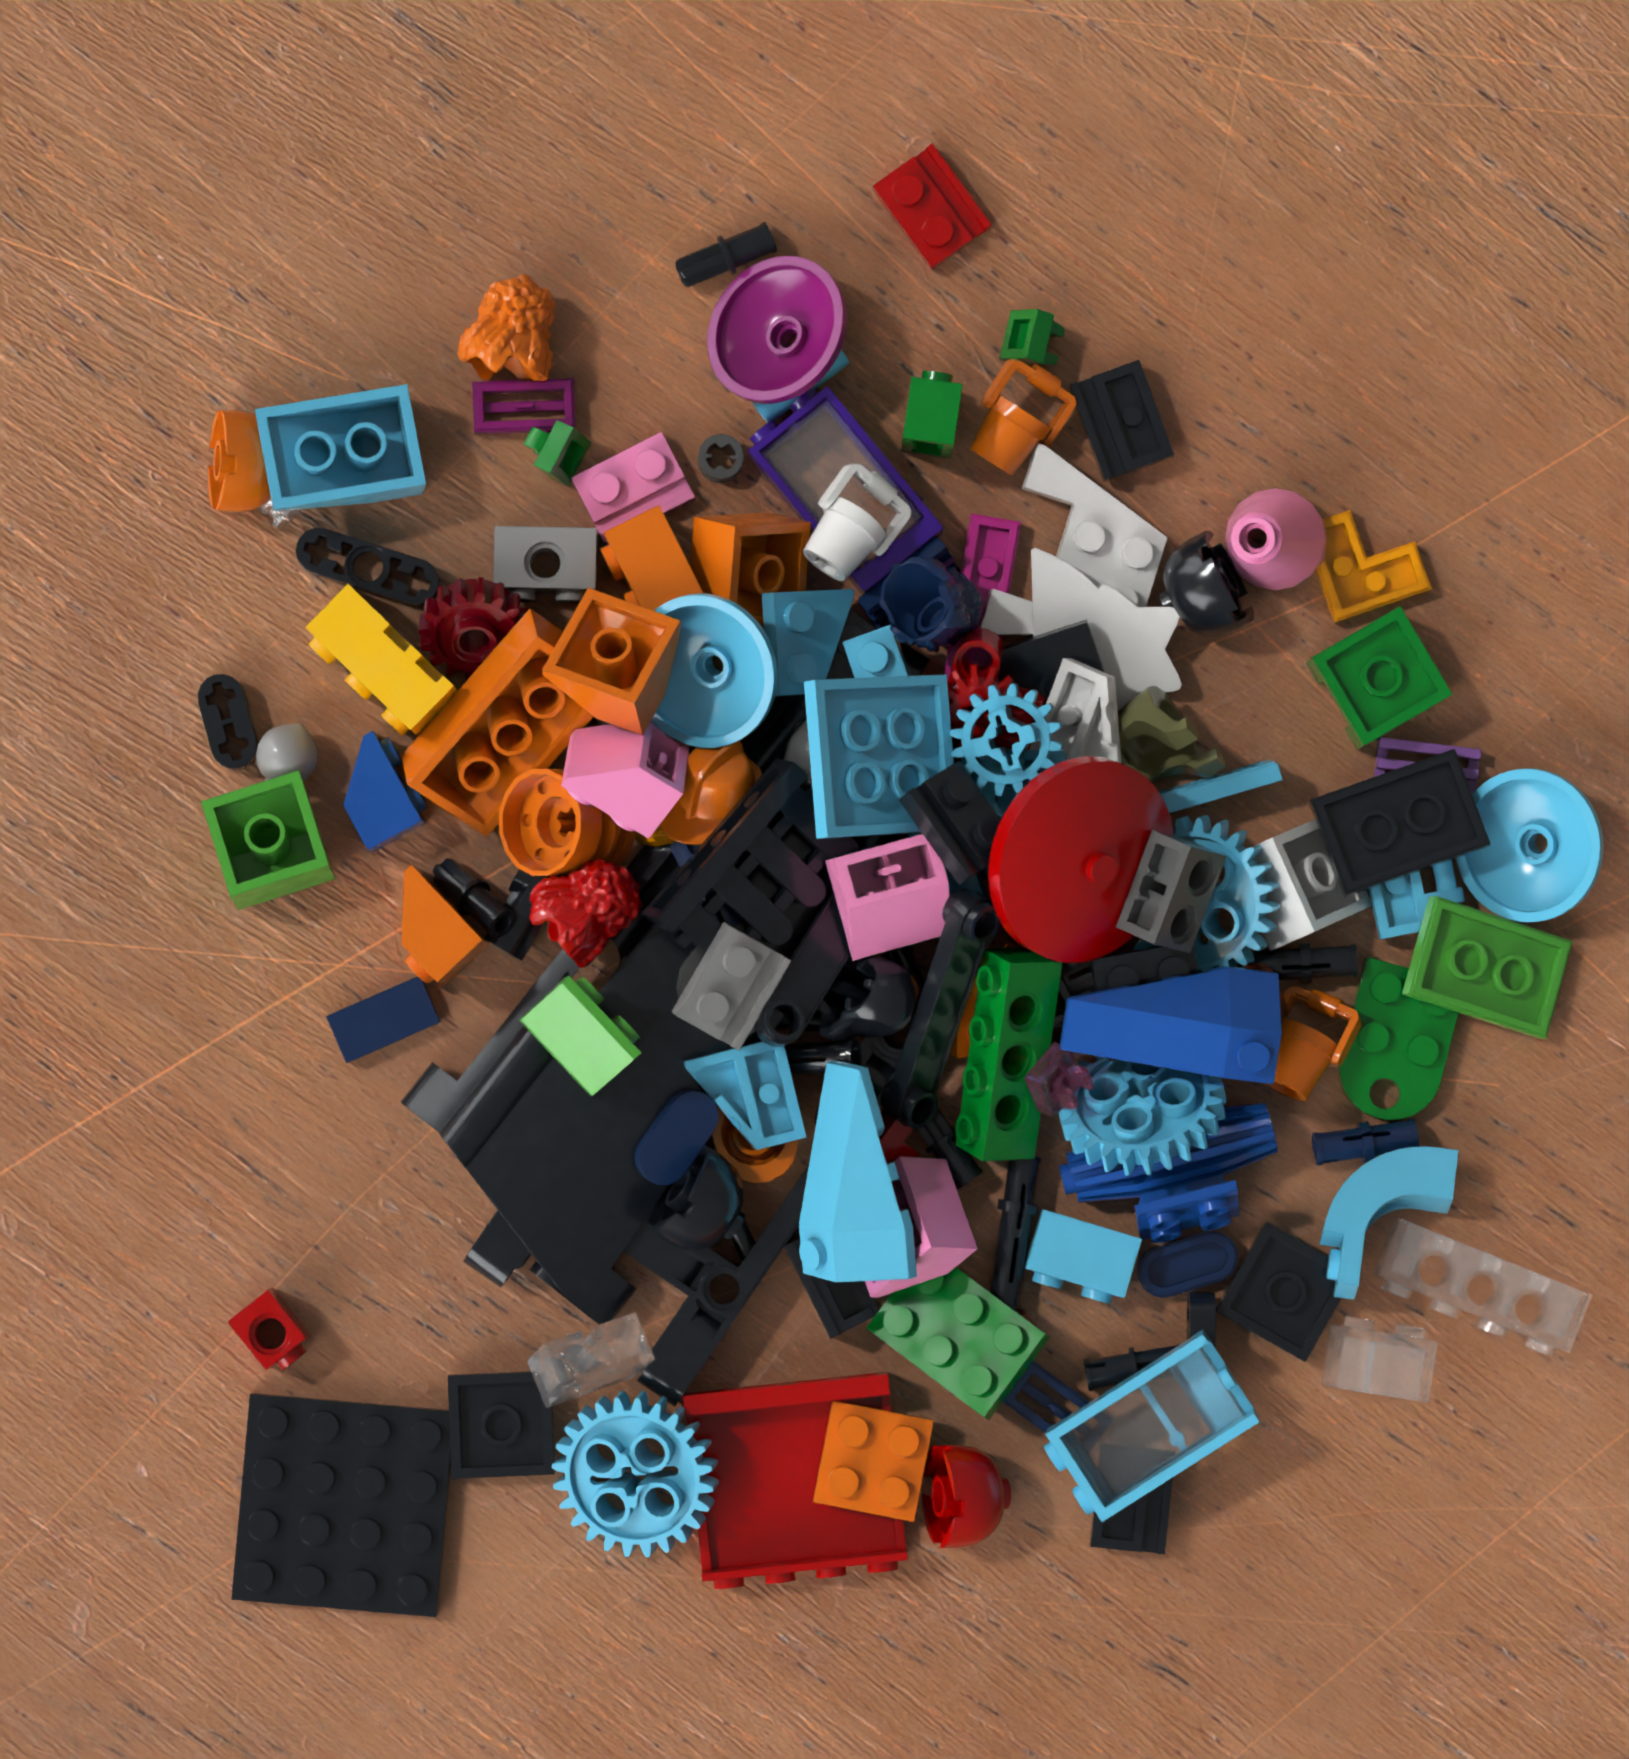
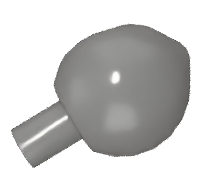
(286, 751)

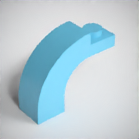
(1391, 1182)

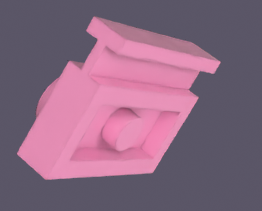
(633, 484)

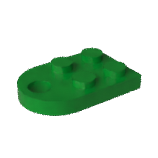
(1396, 1042)

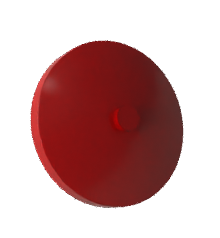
(1072, 855)

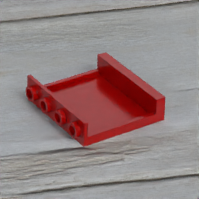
(767, 1475)

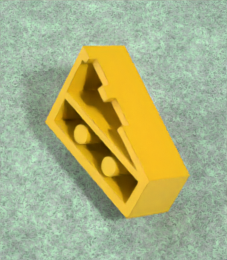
(379, 662)

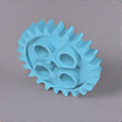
(1240, 892)
(1142, 1114)
(645, 1516)

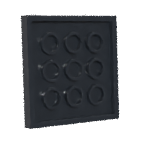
(343, 1505)

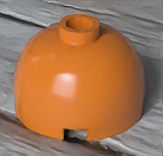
(238, 471)

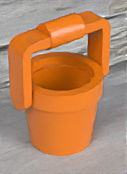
(1010, 432)
(1307, 1052)

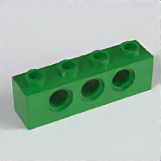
(1006, 1040)

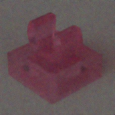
(1056, 1080)

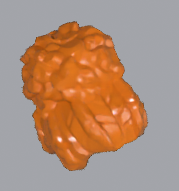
(511, 331)

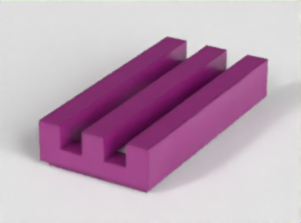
(522, 386)

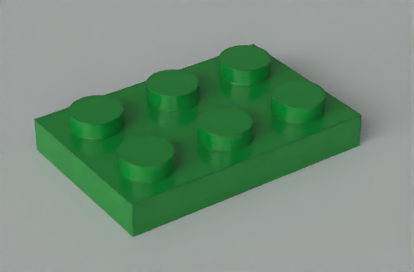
(960, 1338)

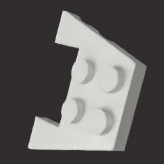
(1099, 540)

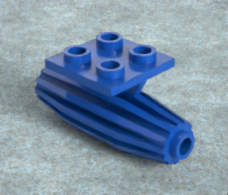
(1189, 1192)

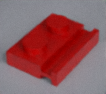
(931, 207)

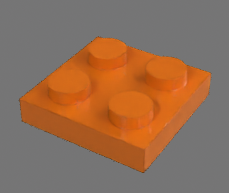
(873, 1460)

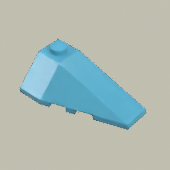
(849, 1204)

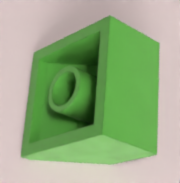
(267, 840)

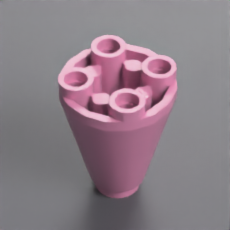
(1293, 539)

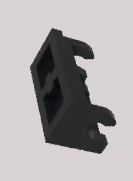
(837, 1303)

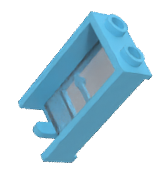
(1150, 1427)

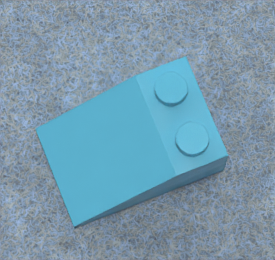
(341, 450)

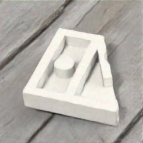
(1088, 711)

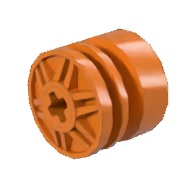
(554, 833)

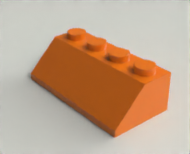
(495, 728)

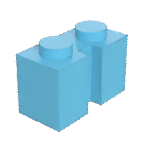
(1082, 1255)

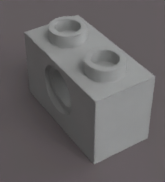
(519, 546)

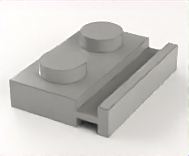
(731, 986)

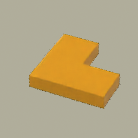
(1363, 583)

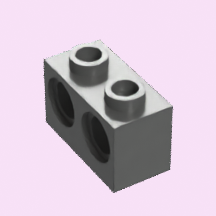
(1171, 891)

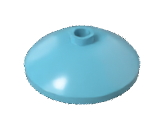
(710, 705)
(1512, 873)

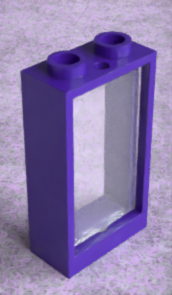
(807, 455)

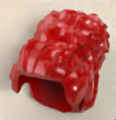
(586, 907)

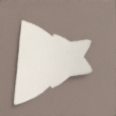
(1126, 636)

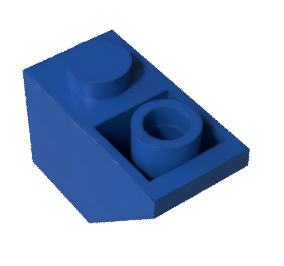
(378, 798)

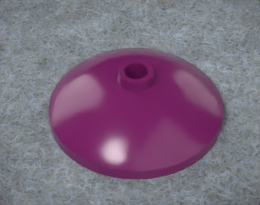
(759, 319)

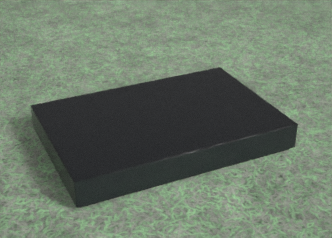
(1399, 823)

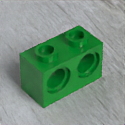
(931, 415)

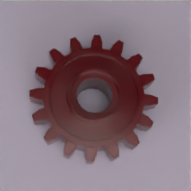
(467, 623)

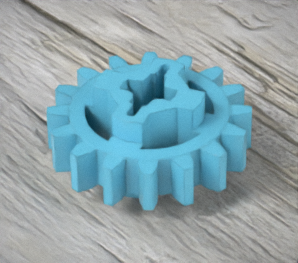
(1000, 715)

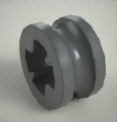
(720, 442)

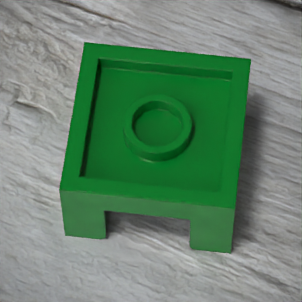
(1379, 677)

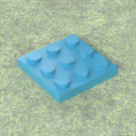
(872, 747)

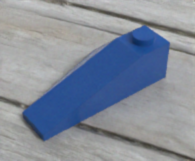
(1195, 1023)

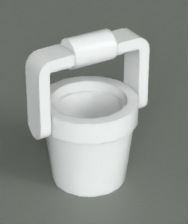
(847, 531)

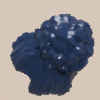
(929, 603)

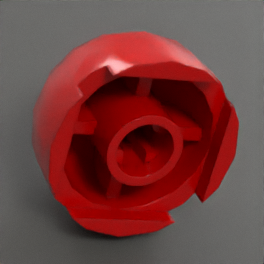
(964, 1495)

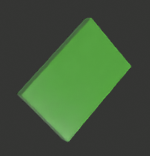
(1487, 967)

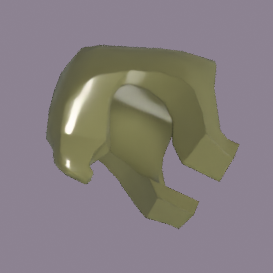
(1161, 741)

